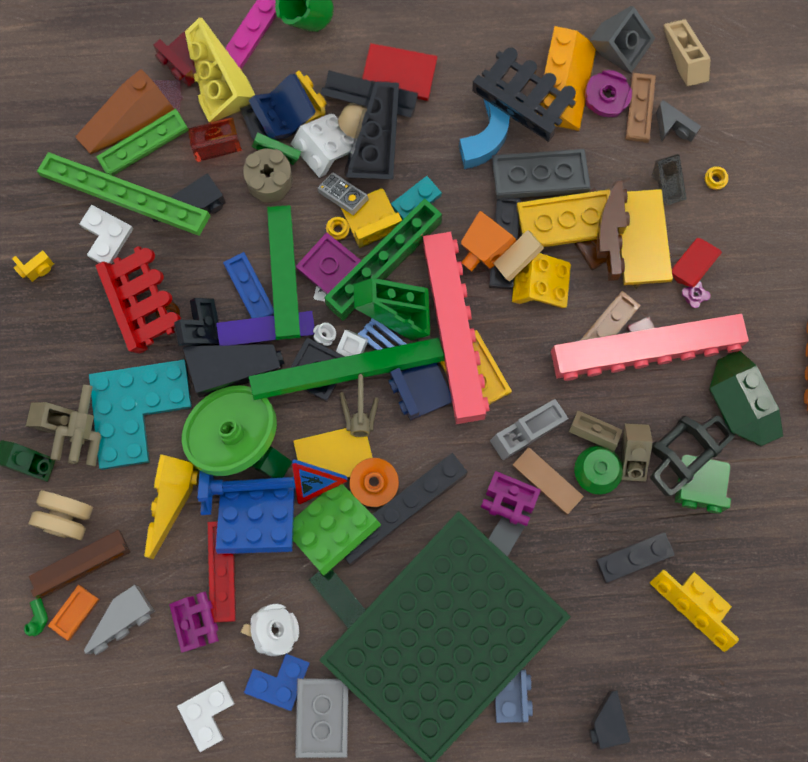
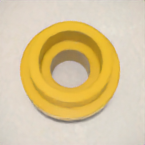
(720, 173)
(338, 221)

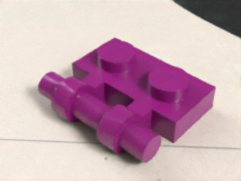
(514, 493)
(188, 624)

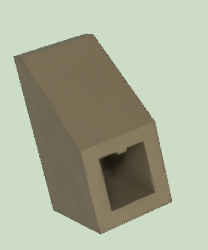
(636, 451)

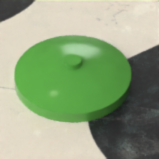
(228, 431)

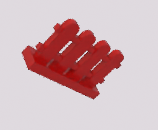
(121, 295)

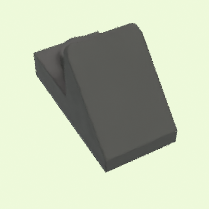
(671, 118)

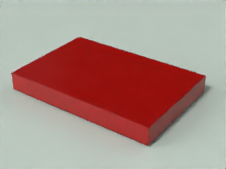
(409, 68)

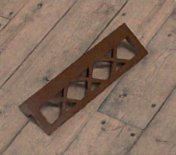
(78, 564)

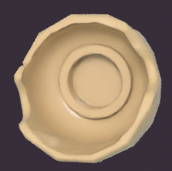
(350, 118)

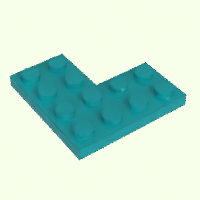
(124, 398)

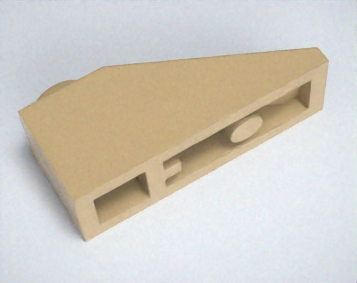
(688, 53)

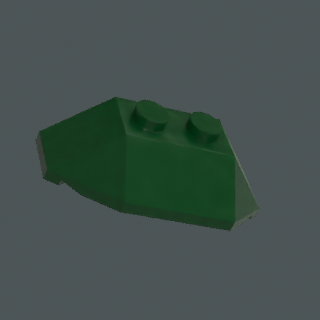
(745, 400)

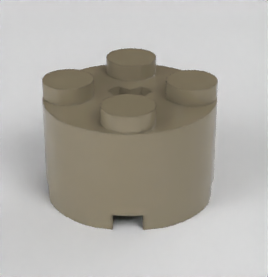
(261, 164)

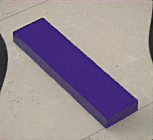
(258, 329)

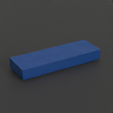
(249, 286)

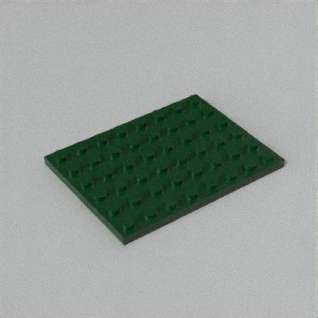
(444, 638)

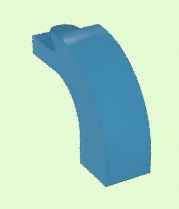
(481, 147)

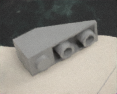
(122, 614)

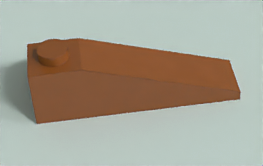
(125, 113)

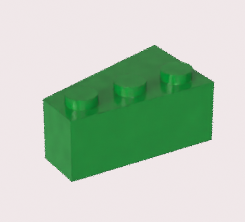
(395, 306)

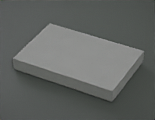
(321, 718)

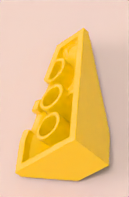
(174, 485)

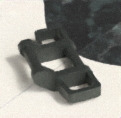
(669, 457)

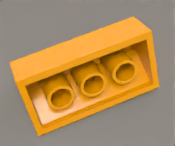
(571, 62)

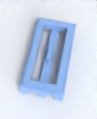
(368, 328)

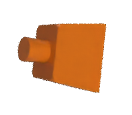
(485, 242)

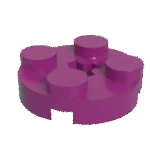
(619, 88)

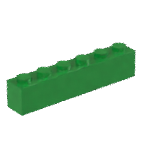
(385, 256)

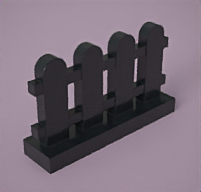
(526, 111)

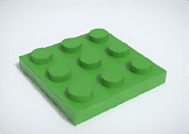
(332, 527)

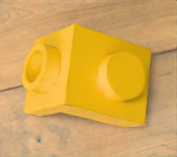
(36, 267)

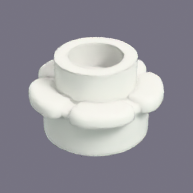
(329, 332)

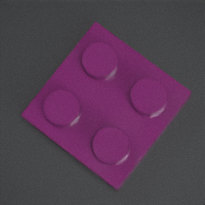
(327, 263)

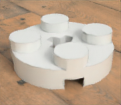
(262, 634)

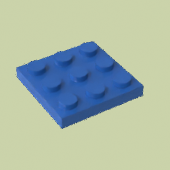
(256, 521)

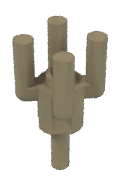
(78, 431)

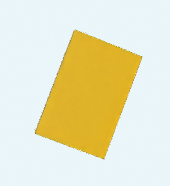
(495, 383)
(333, 451)

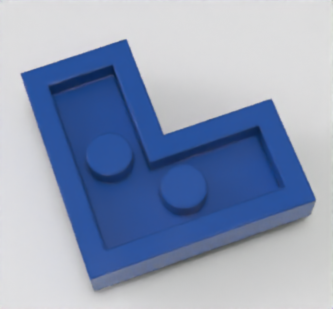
(280, 689)

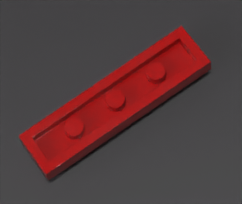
(221, 580)

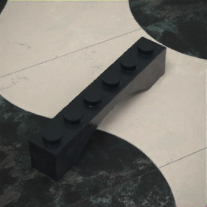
(410, 501)

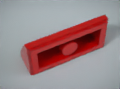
(695, 262)

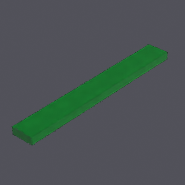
(345, 368)

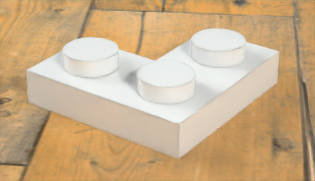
(110, 231)
(199, 714)

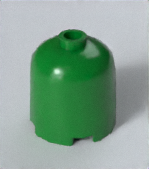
(305, 14)

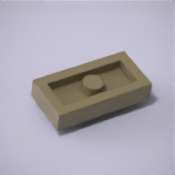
(595, 431)

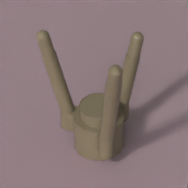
(359, 425)

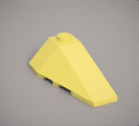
(220, 80)

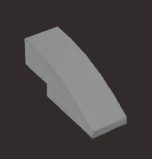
(528, 429)

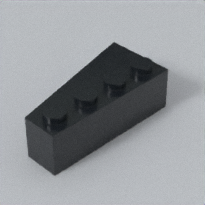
(375, 138)

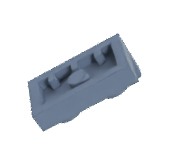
(512, 702)

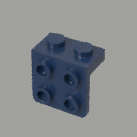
(283, 108)
(420, 390)

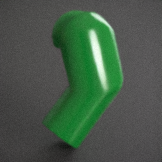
(39, 619)

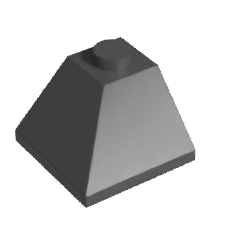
(623, 39)

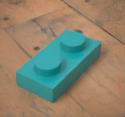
(410, 199)

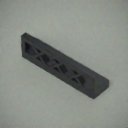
(356, 89)

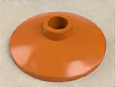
(382, 492)

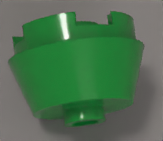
(598, 470)

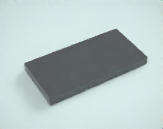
(540, 174)

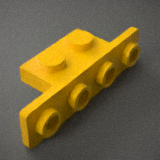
(698, 604)

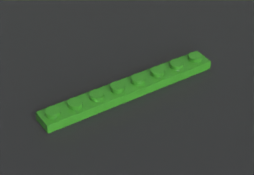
(124, 193)

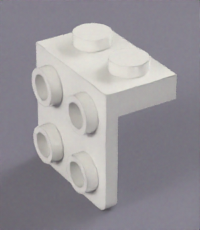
(322, 143)

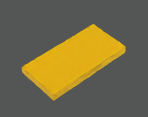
(563, 218)
(646, 240)

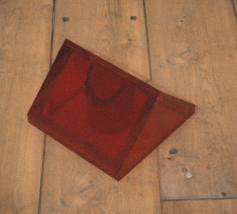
(214, 139)

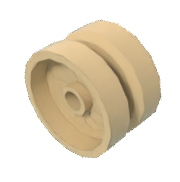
(60, 517)

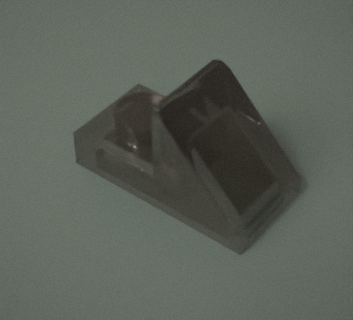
(670, 179)

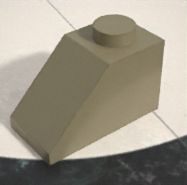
(47, 417)

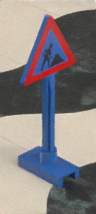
(307, 481)

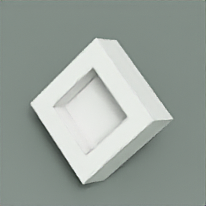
(351, 344)

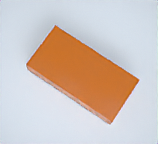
(73, 612)

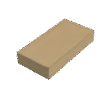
(518, 255)

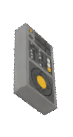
(343, 193)

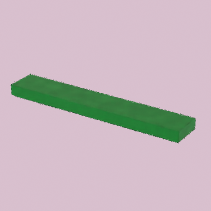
(283, 272)

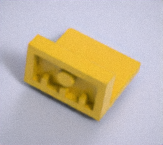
(373, 219)
(544, 281)

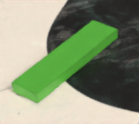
(142, 143)

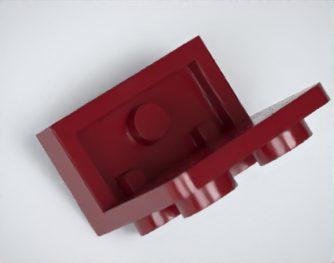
(177, 58)

